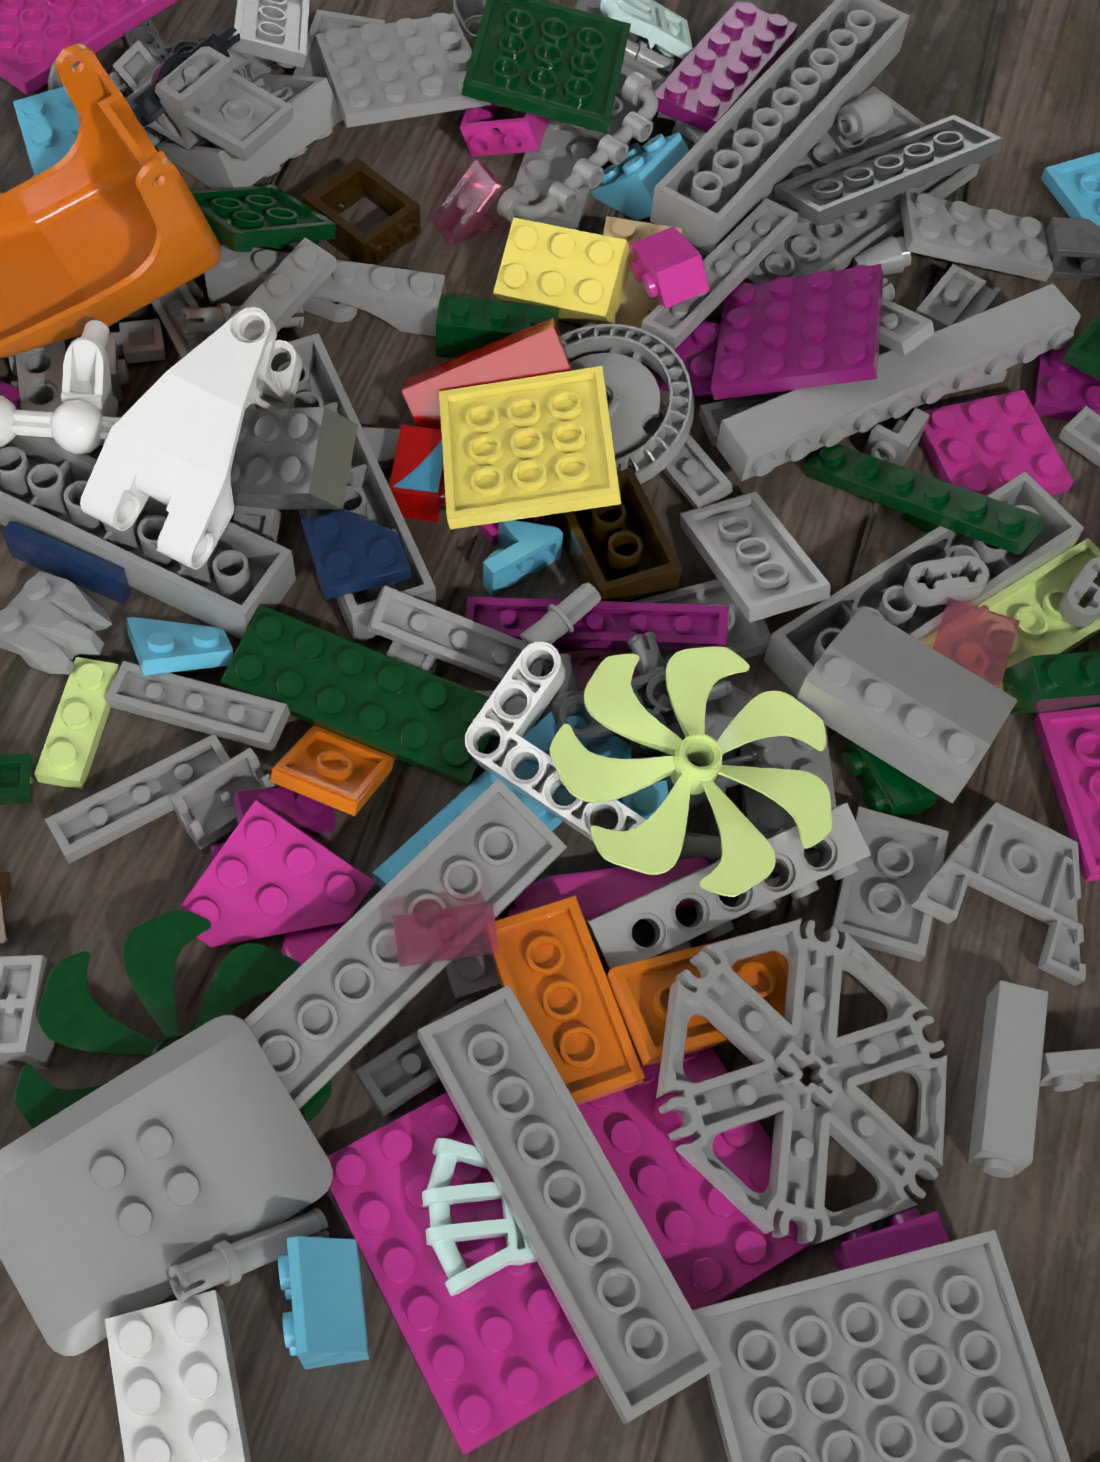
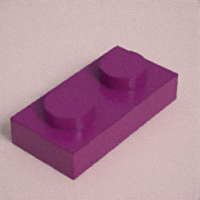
(298, 809)

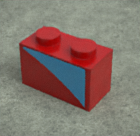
(419, 473)

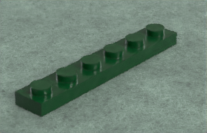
(926, 497)

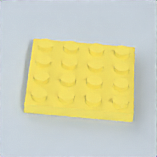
(527, 448)

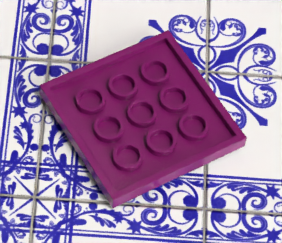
(799, 333)

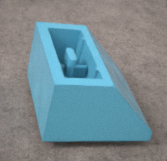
(632, 183)
(327, 1301)

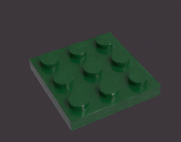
(261, 217)

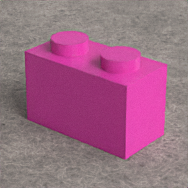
(668, 267)

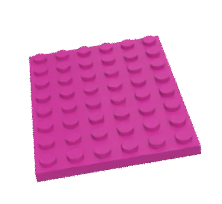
(506, 1340)

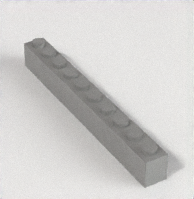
(946, 361)

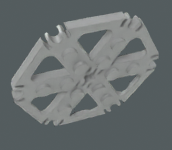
(773, 1085)

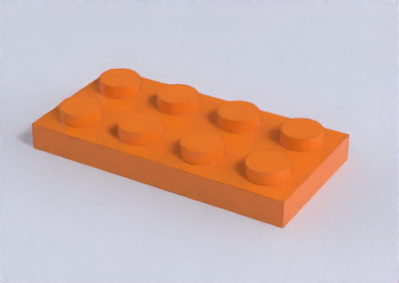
(644, 992)
(567, 998)

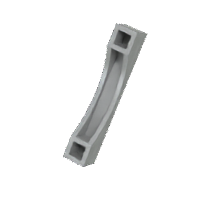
(396, 295)

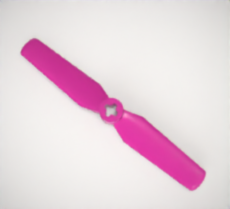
(594, 890)

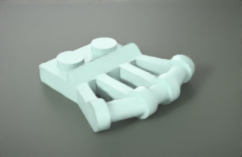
(652, 22)
(443, 1234)

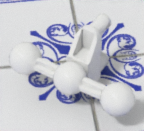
(86, 399)

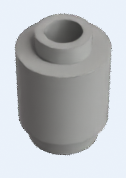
(864, 116)

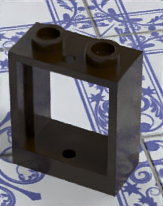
(347, 188)

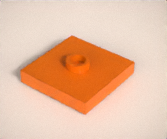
(332, 770)

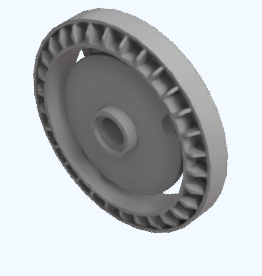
(634, 393)

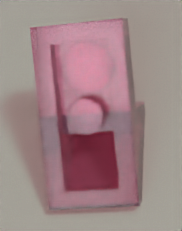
(466, 207)

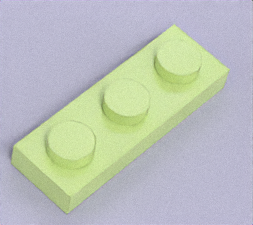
(77, 725)

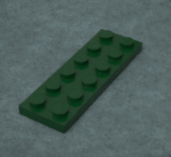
(359, 694)

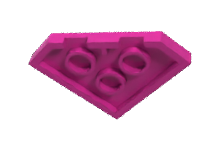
(273, 882)

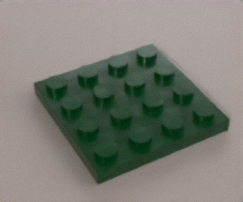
(548, 61)

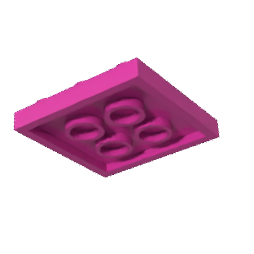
(991, 443)

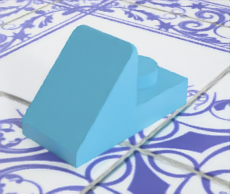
(523, 552)

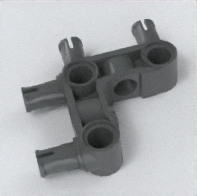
(652, 680)

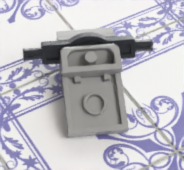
(202, 97)

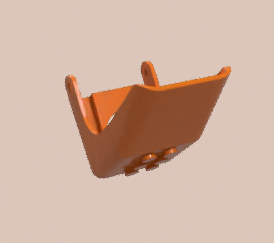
(98, 226)

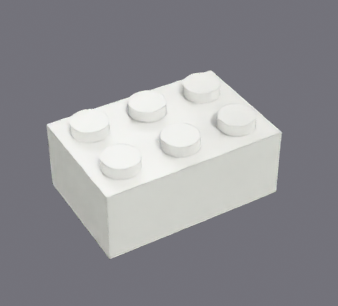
(177, 1383)

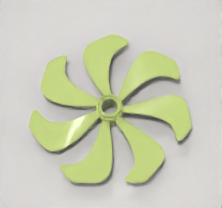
(659, 840)

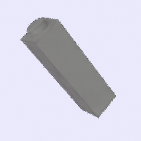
(1008, 1080)

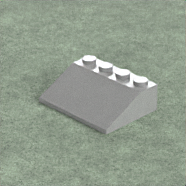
(314, 117)
(906, 703)

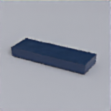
(67, 562)

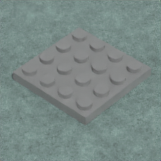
(397, 69)

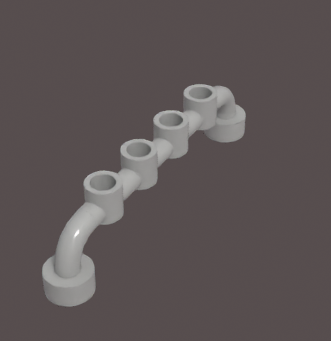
(589, 171)

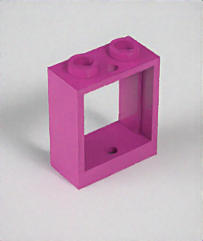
(512, 136)

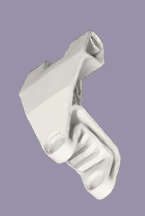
(185, 435)

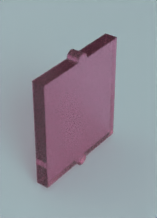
(976, 639)

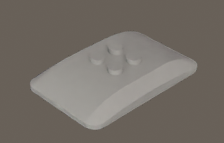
(150, 1177)

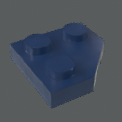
(353, 553)

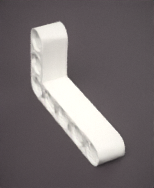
(515, 749)

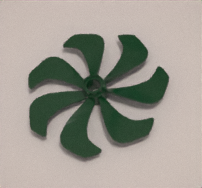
(150, 958)

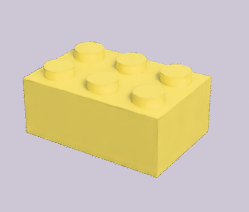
(564, 270)

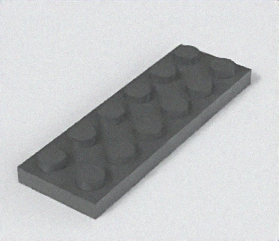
(887, 169)

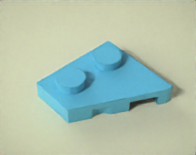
(177, 646)

